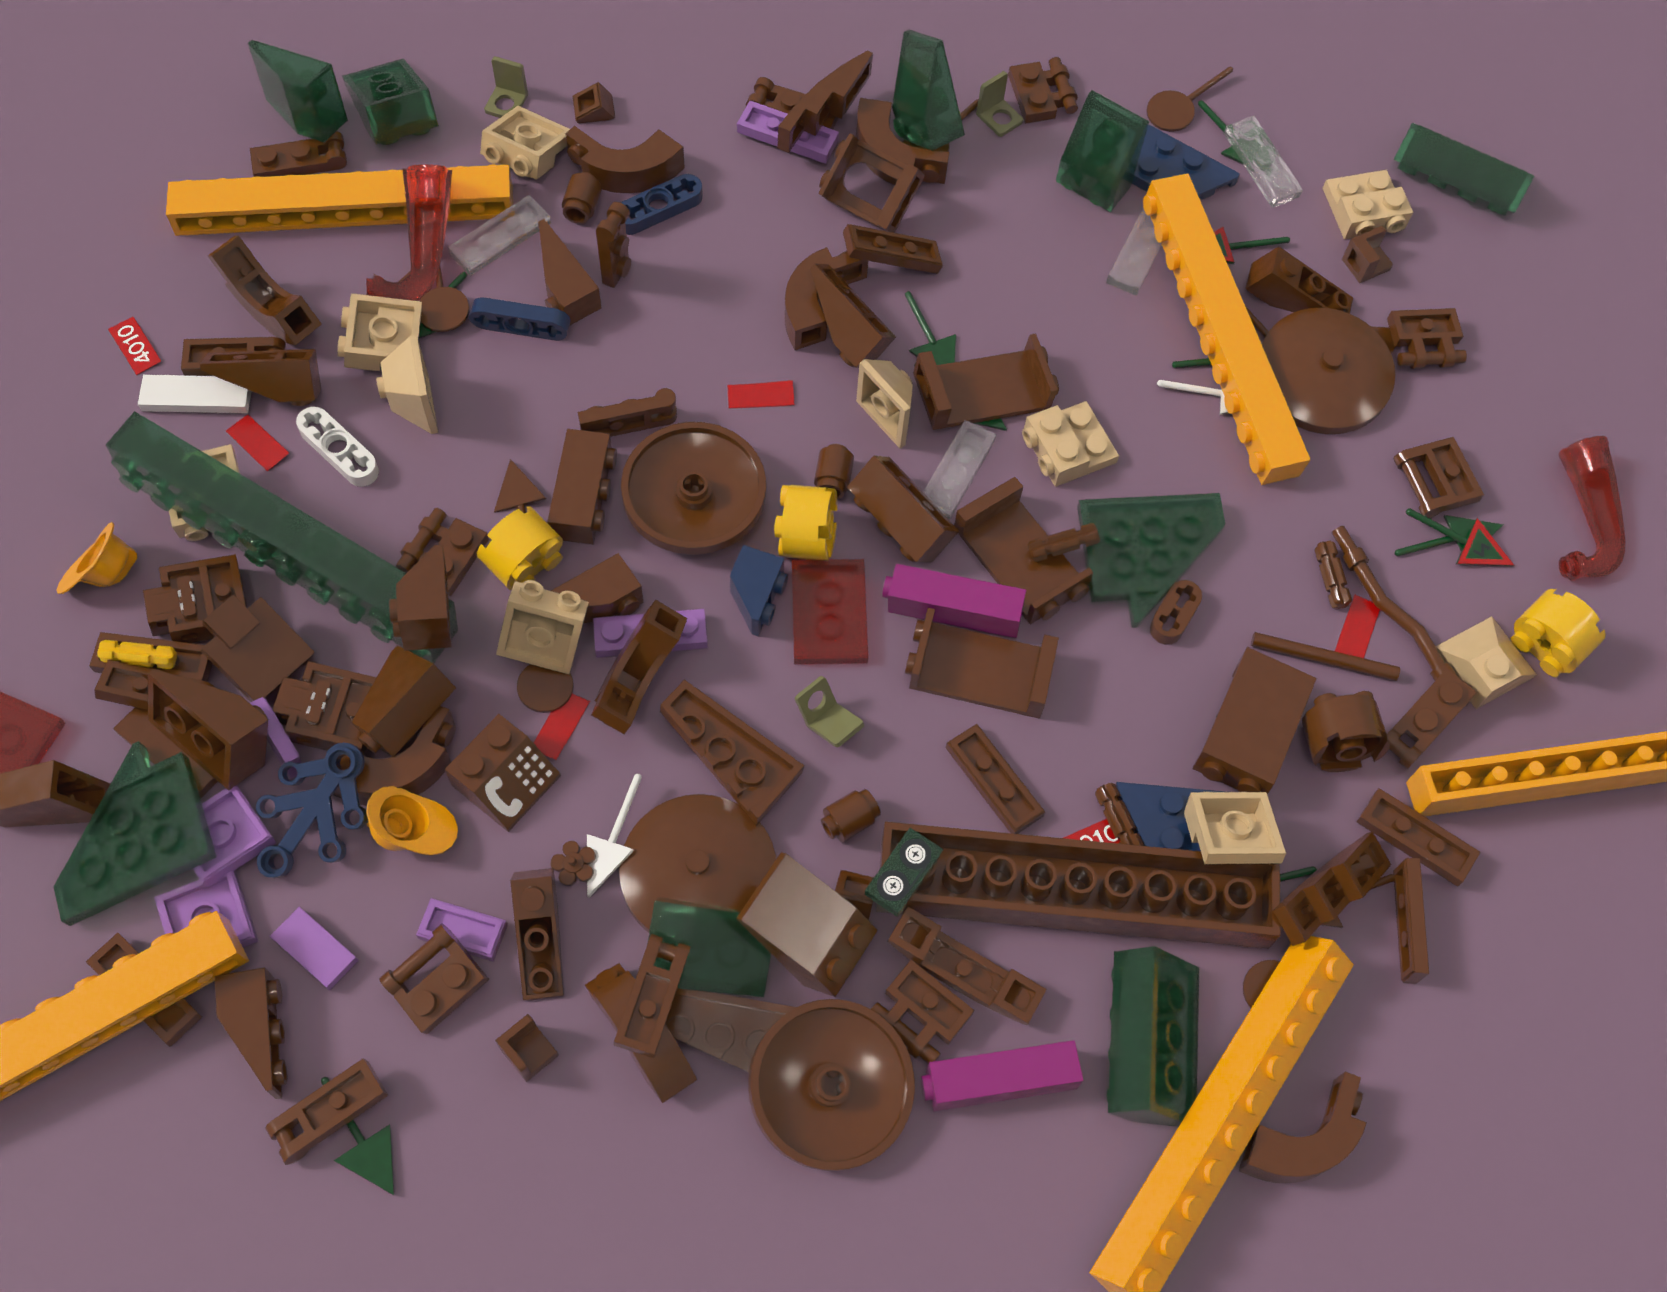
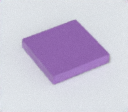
(235, 834)
(188, 901)

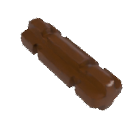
(1063, 542)
(1333, 575)
(1117, 815)

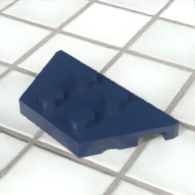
(1168, 157)
(1159, 814)

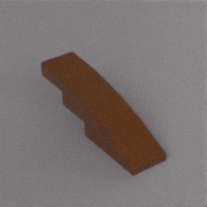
(827, 97)
(1332, 888)

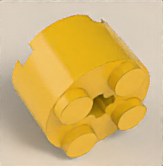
(807, 522)
(521, 547)
(1558, 632)

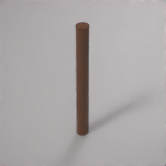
(1325, 656)

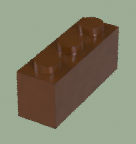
(582, 486)
(902, 510)

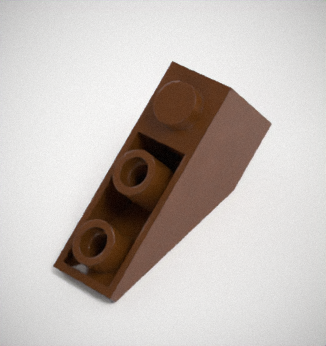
(1292, 285)
(537, 933)
(249, 1015)

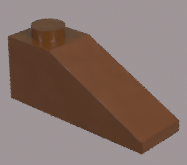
(566, 281)
(850, 321)
(274, 374)
(608, 589)

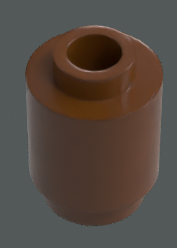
(581, 197)
(834, 468)
(850, 815)

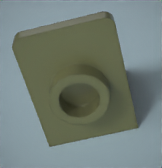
(510, 84)
(992, 102)
(828, 718)

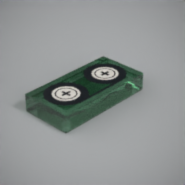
(903, 872)

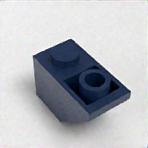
(754, 586)

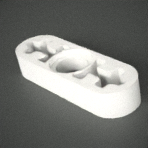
(342, 460)

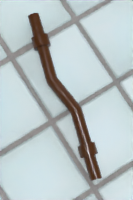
(1357, 561)

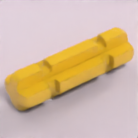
(137, 654)

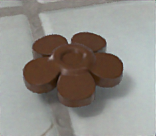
(574, 863)

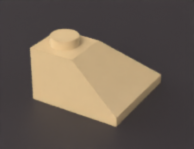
(408, 385)
(886, 397)
(1486, 661)

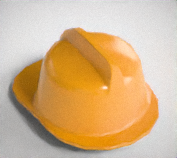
(101, 564)
(410, 822)

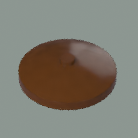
(1330, 369)
(693, 488)
(694, 853)
(831, 1085)

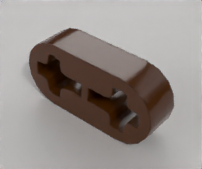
(1182, 615)

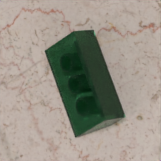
(1463, 167)
(1153, 1036)

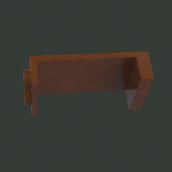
(986, 386)
(999, 534)
(981, 667)
(1255, 723)

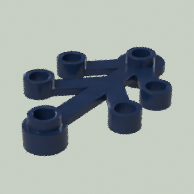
(315, 805)

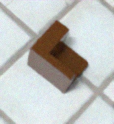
(1365, 255)
(526, 1048)

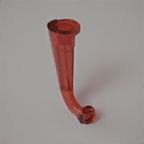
(427, 207)
(1595, 483)

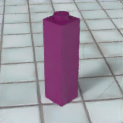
(955, 599)
(1002, 1076)

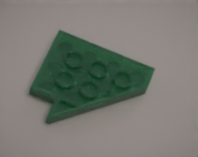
(1147, 545)
(137, 838)

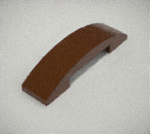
(964, 969)

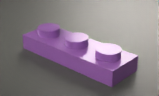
(763, 122)
(613, 632)

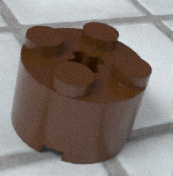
(1345, 731)

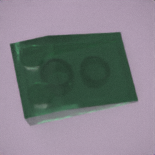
(300, 90)
(925, 93)
(391, 101)
(1102, 151)
(722, 950)

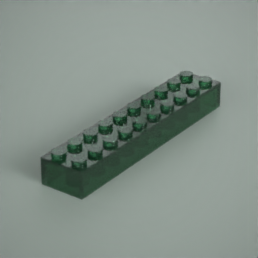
(261, 526)

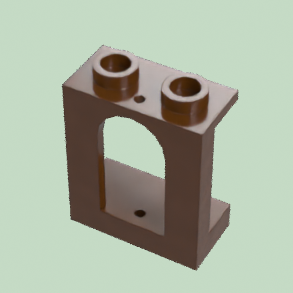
(854, 152)

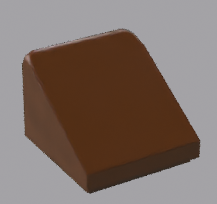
(593, 104)
(852, 888)

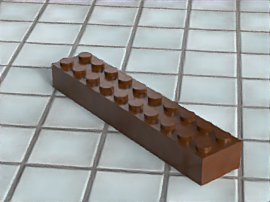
(1093, 887)

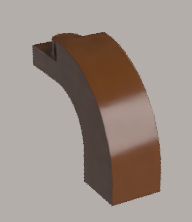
(875, 130)
(627, 169)
(268, 303)
(803, 315)
(637, 665)
(415, 767)
(669, 1069)
(1293, 1159)

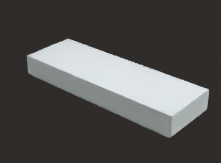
(192, 394)

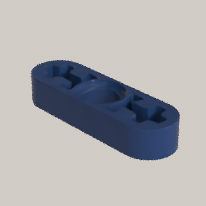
(666, 191)
(519, 318)

